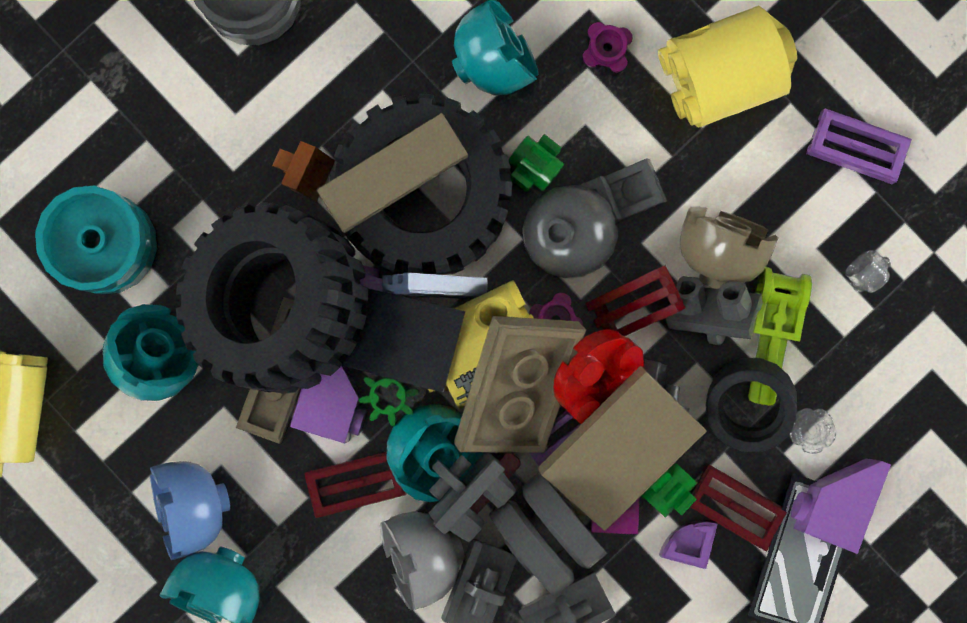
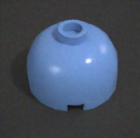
(187, 506)

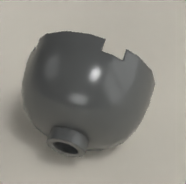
(570, 231)

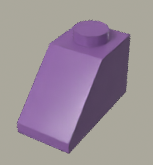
(331, 408)
(841, 504)

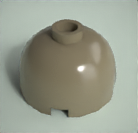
(724, 247)

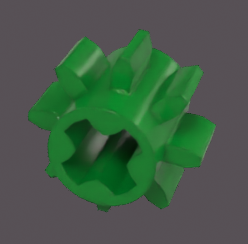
(535, 163)
(375, 398)
(671, 491)

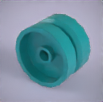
(69, 234)

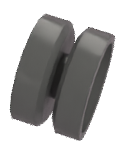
(250, 20)
(542, 538)

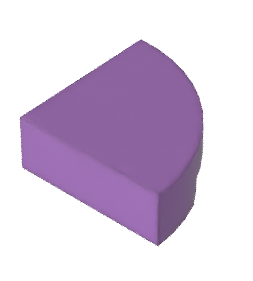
(690, 543)

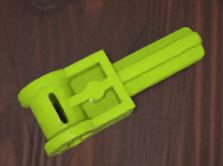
(778, 321)

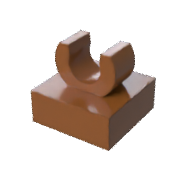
(305, 169)

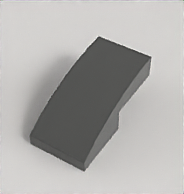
(629, 189)

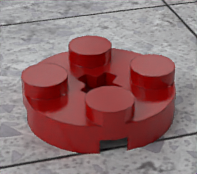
(582, 384)

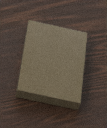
(513, 389)
(622, 449)

